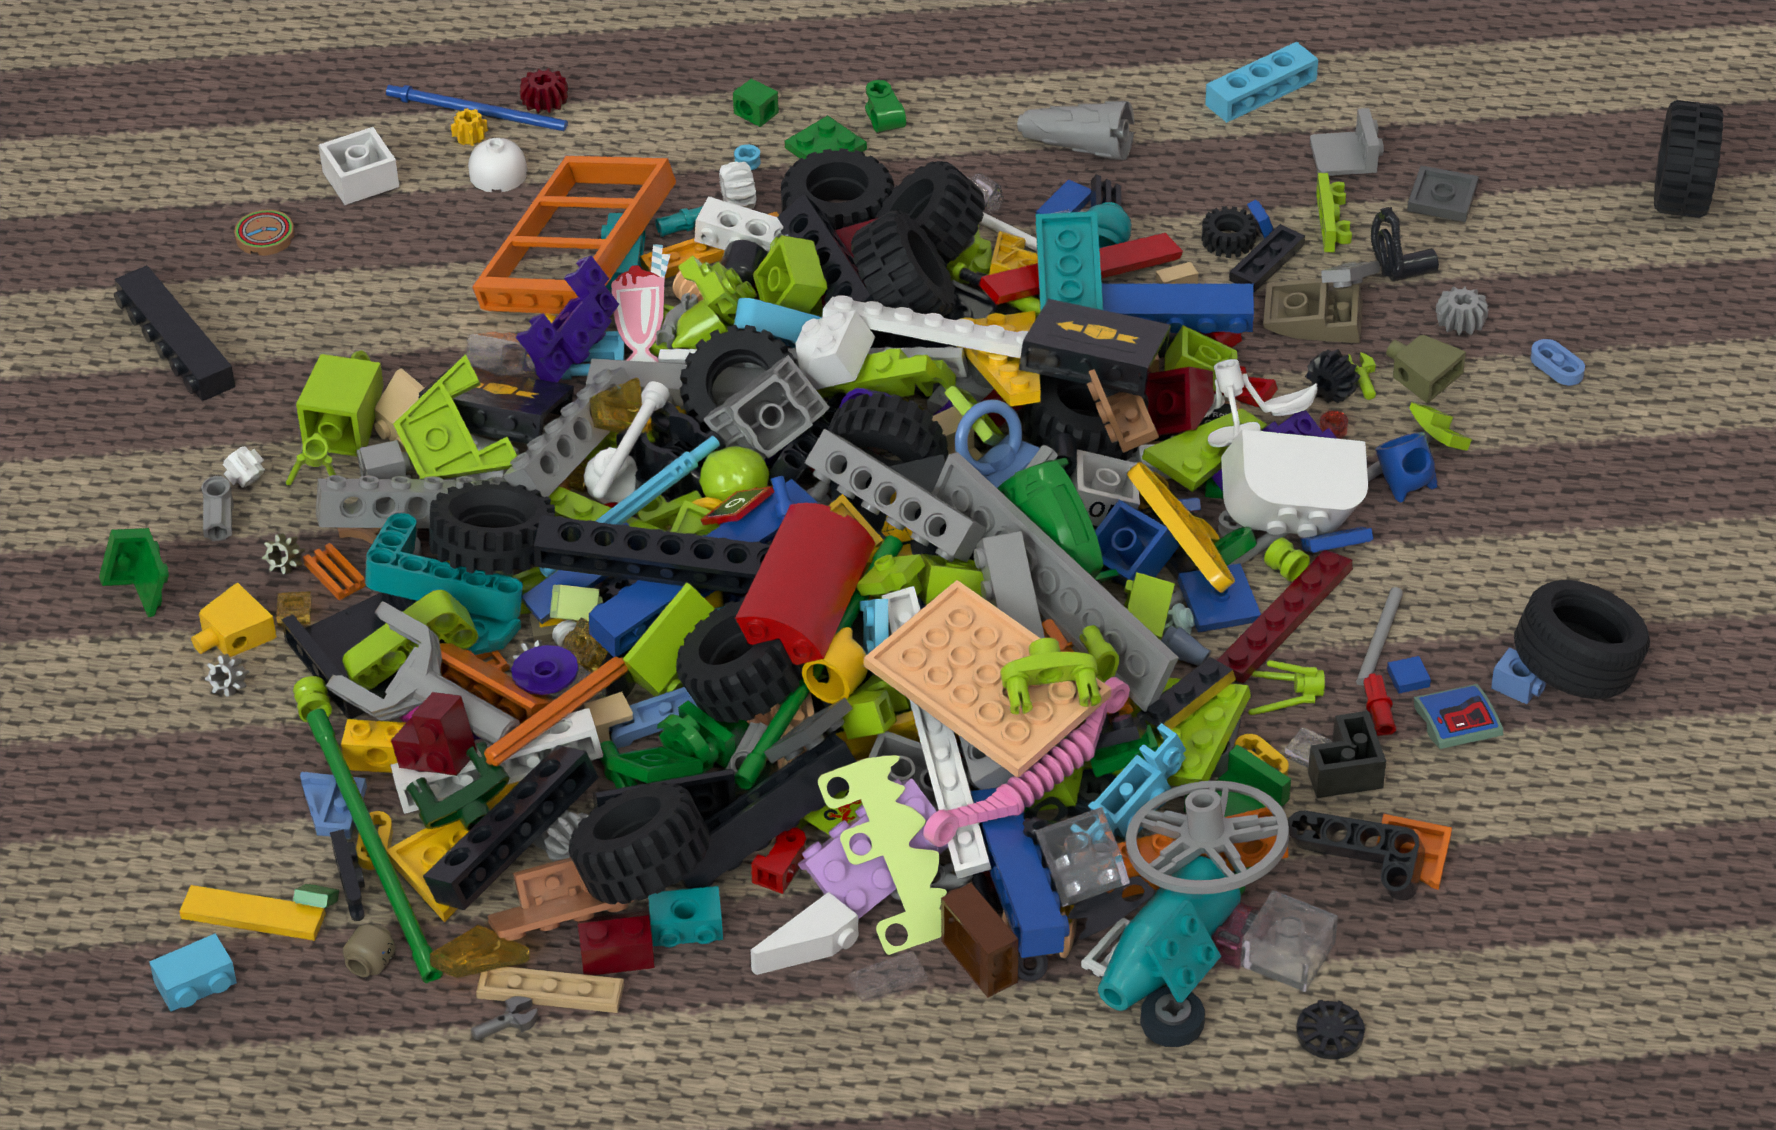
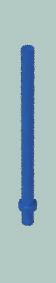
(408, 93)

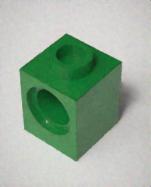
(755, 102)

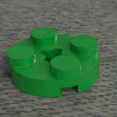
(684, 737)

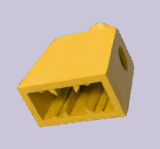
(234, 623)

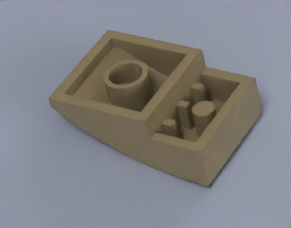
(1314, 310)

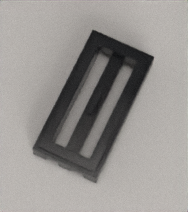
(1110, 194)

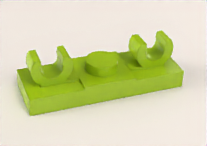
(1328, 200)

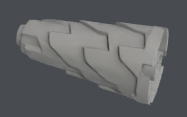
(1085, 128)

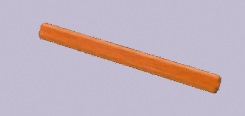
(555, 711)

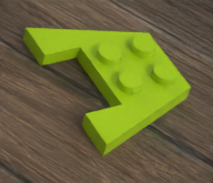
(438, 436)

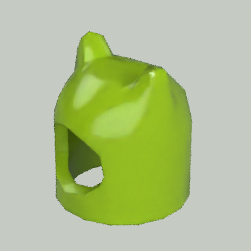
(697, 325)

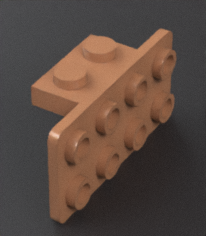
(546, 898)

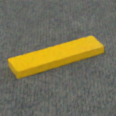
(252, 912)

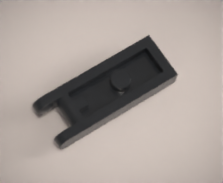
(351, 877)

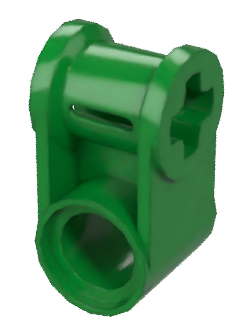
(883, 107)

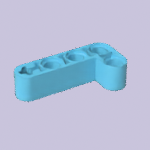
(780, 321)

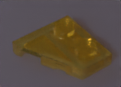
(477, 952)

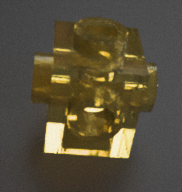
(584, 646)

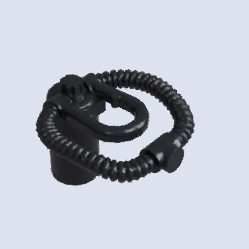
(1397, 265)

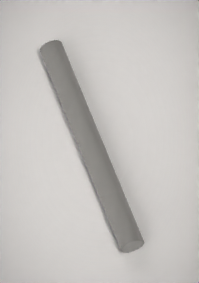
(1380, 634)

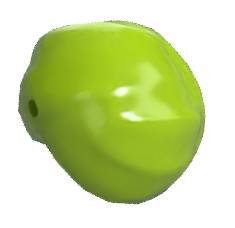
(732, 471)

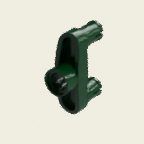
(466, 804)

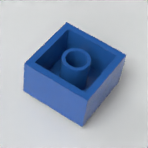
(1133, 543)

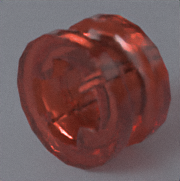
(1334, 417)

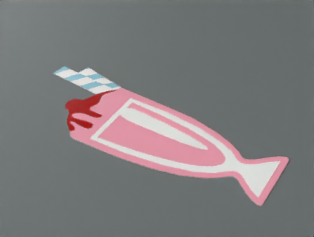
(641, 305)

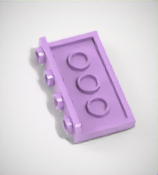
(870, 882)

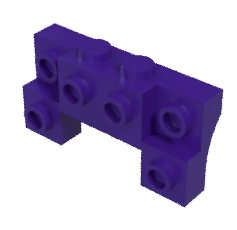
(577, 326)

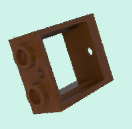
(979, 940)

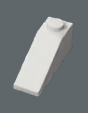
(809, 936)

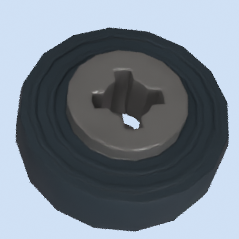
(1164, 1027)

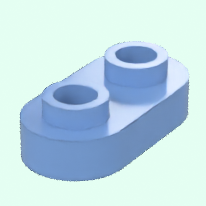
(1560, 362)

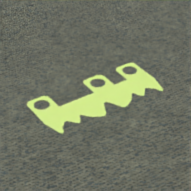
(890, 831)

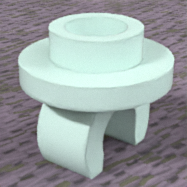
(1179, 617)

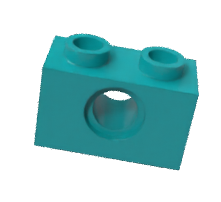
(685, 916)

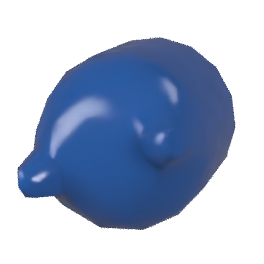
(1407, 464)

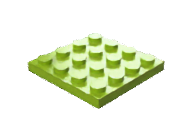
(1203, 733)

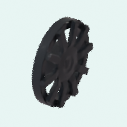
(1330, 1029)

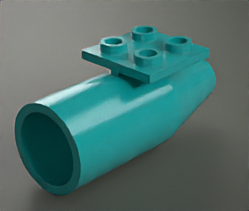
(1168, 941)

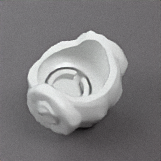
(622, 485)

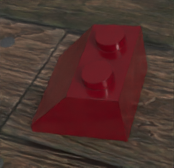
(1179, 399)
(616, 943)

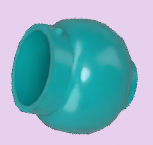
(1113, 224)

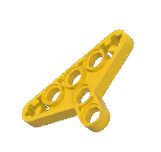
(1191, 532)

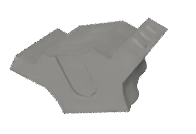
(769, 410)

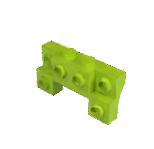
(718, 286)
(897, 375)

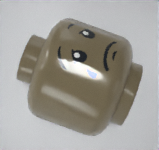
(369, 950)

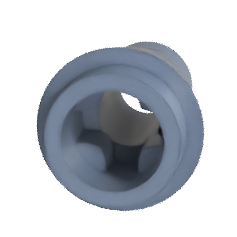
(1185, 646)

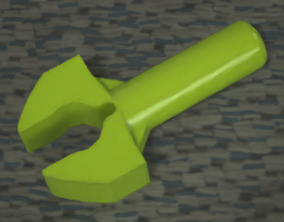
(1364, 381)

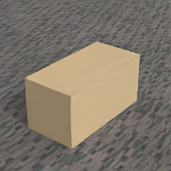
(1180, 274)

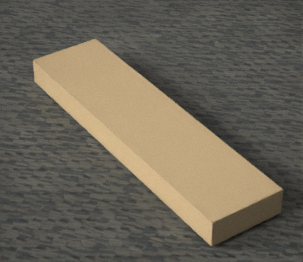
(552, 988)

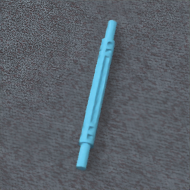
(654, 487)

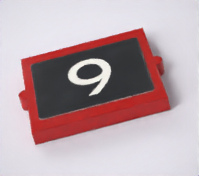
(737, 505)

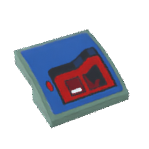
(1458, 716)

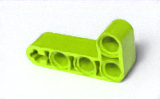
(386, 650)

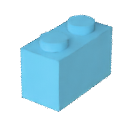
(193, 972)

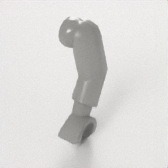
(669, 326)

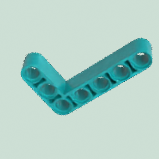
(399, 572)

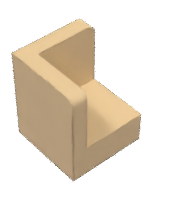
(609, 712)

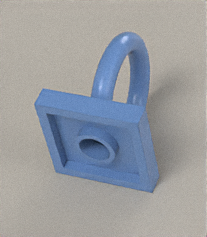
(1004, 458)

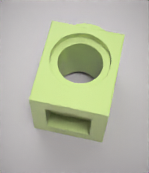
(573, 602)

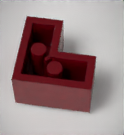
(435, 736)

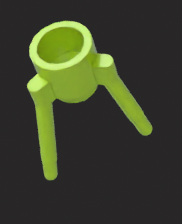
(313, 454)
(1306, 680)

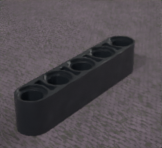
(792, 459)

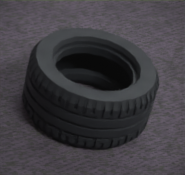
(1581, 639)

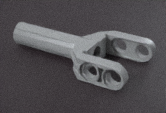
(418, 679)

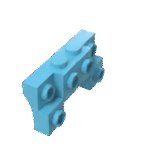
(1140, 782)

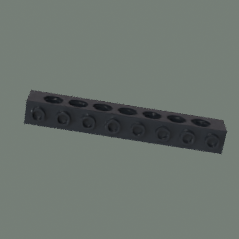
(647, 554)

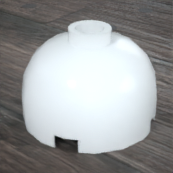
(497, 165)

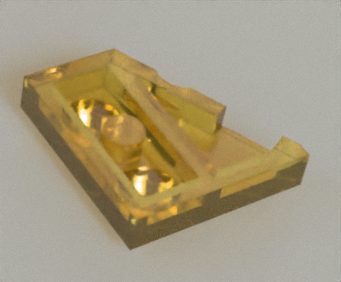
(617, 407)

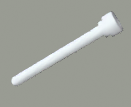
(653, 398)

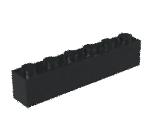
(174, 333)
(769, 810)

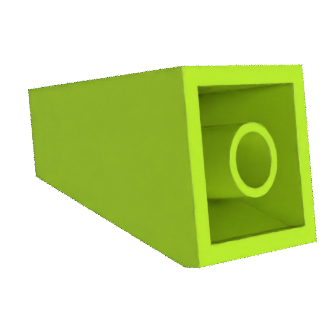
(340, 402)

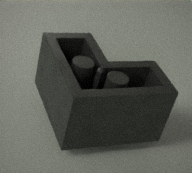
(1351, 761)

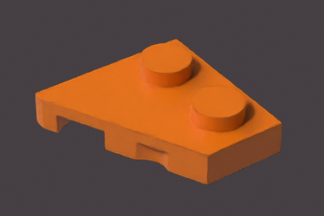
(1435, 841)

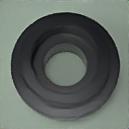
(1035, 973)

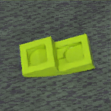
(1437, 425)

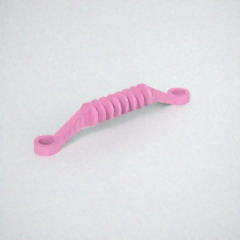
(1040, 777)

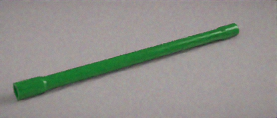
(325, 736)
(756, 760)

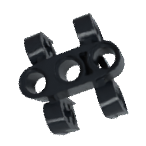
(673, 436)

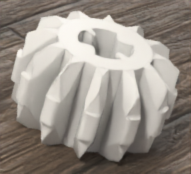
(738, 184)

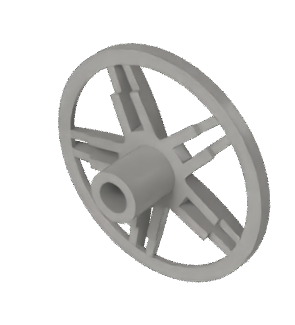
(1206, 832)

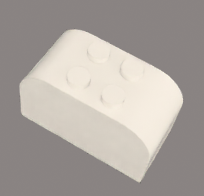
(1293, 482)

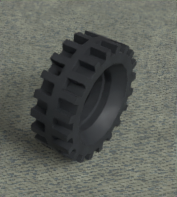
(487, 526)

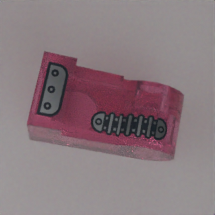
(1233, 933)

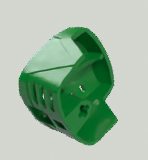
(1056, 507)

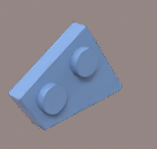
(327, 803)

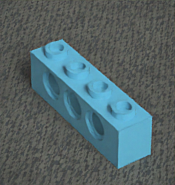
(1261, 82)

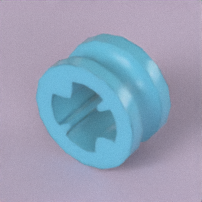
(748, 154)

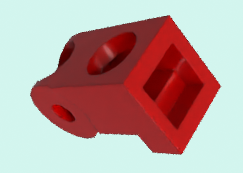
(781, 863)

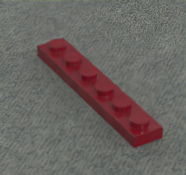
(1285, 614)

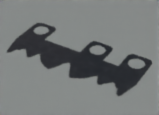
(1102, 909)

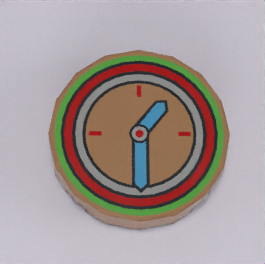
(264, 232)

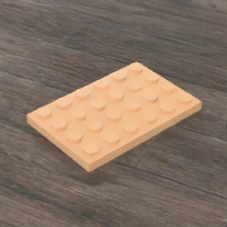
(951, 668)

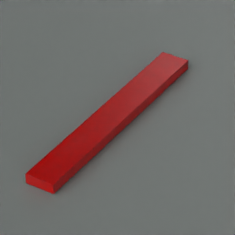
(1113, 261)

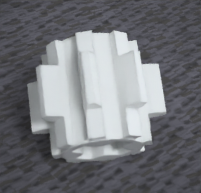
(243, 466)

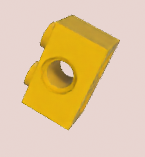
(369, 746)

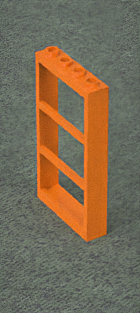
(550, 296)

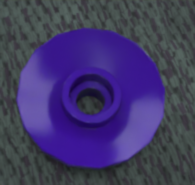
(544, 669)

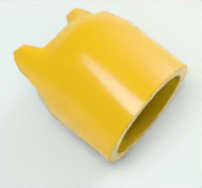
(844, 665)

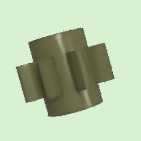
(274, 556)

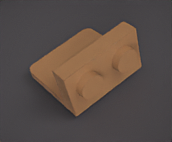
(1127, 415)

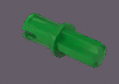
(618, 779)

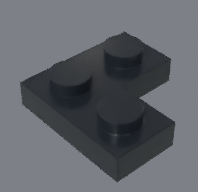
(1121, 729)

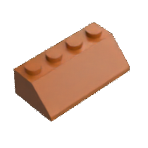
(489, 683)

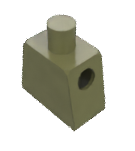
(1426, 365)

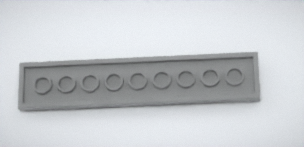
(1061, 585)

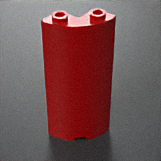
(806, 581)

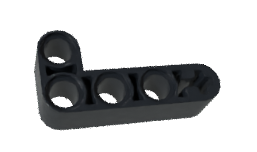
(1354, 847)

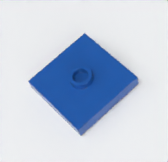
(1216, 609)

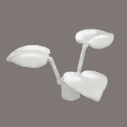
(1230, 382)

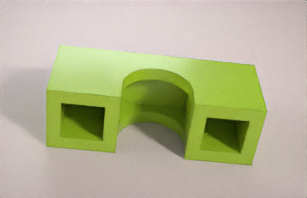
(873, 708)

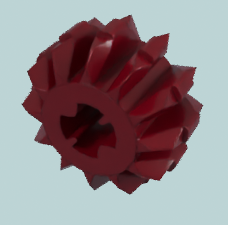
(543, 90)

